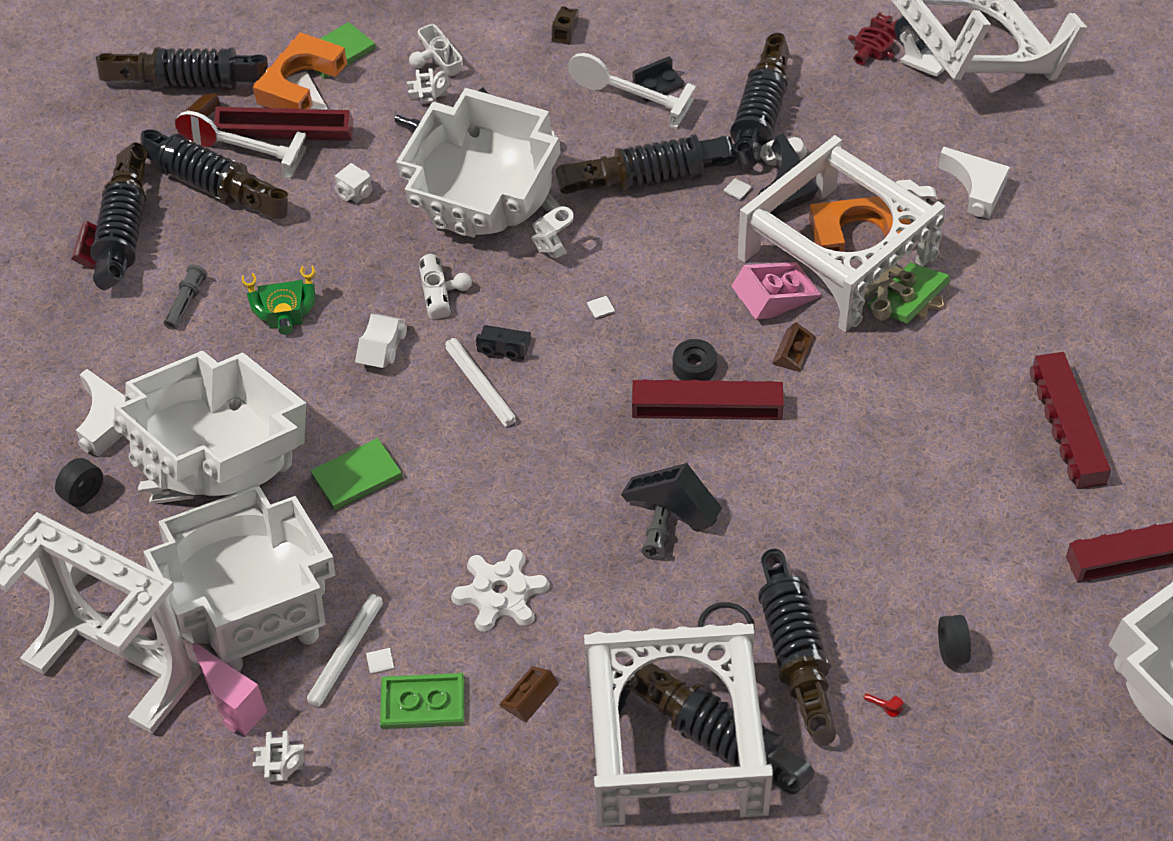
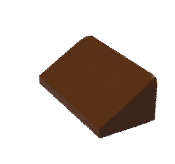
(205, 104)
(793, 348)
(529, 693)

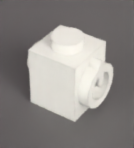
(353, 183)

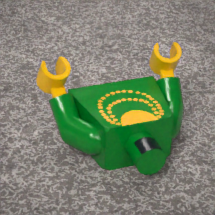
(283, 302)

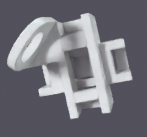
(428, 91)
(546, 229)
(283, 759)

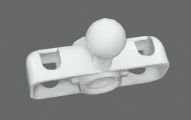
(438, 49)
(436, 288)

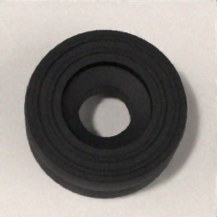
(694, 349)
(78, 482)
(954, 640)

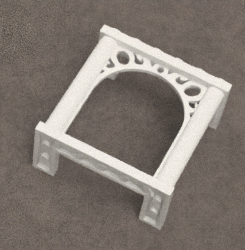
(959, 57)
(844, 282)
(72, 616)
(611, 785)

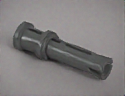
(188, 289)
(654, 540)

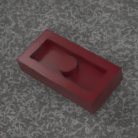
(83, 245)

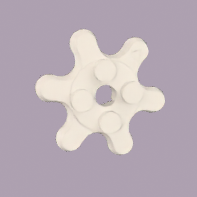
(493, 604)

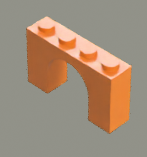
(301, 54)
(829, 218)

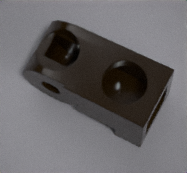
(564, 25)

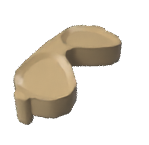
(935, 303)

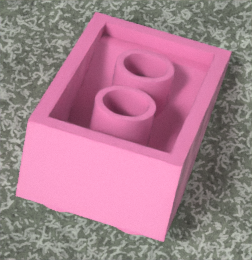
(774, 288)
(235, 694)

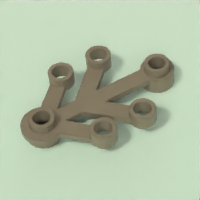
(881, 307)

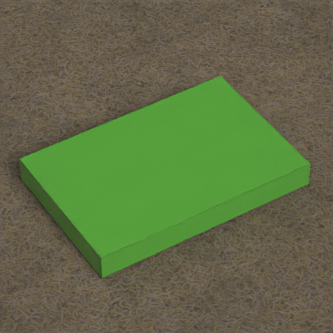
(353, 40)
(927, 286)
(356, 474)
(422, 701)

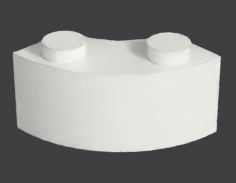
(380, 340)

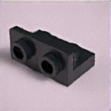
(658, 77)
(503, 342)

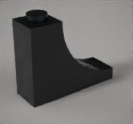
(786, 160)
(677, 491)

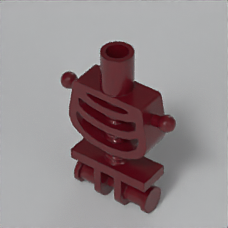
(875, 40)

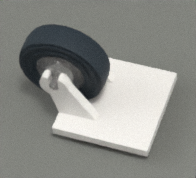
(917, 52)

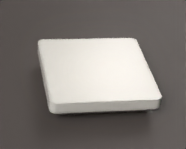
(737, 189)
(600, 307)
(380, 661)

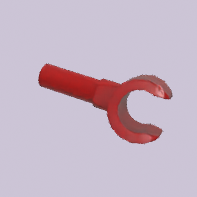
(891, 707)

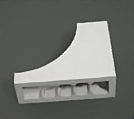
(981, 178)
(97, 430)

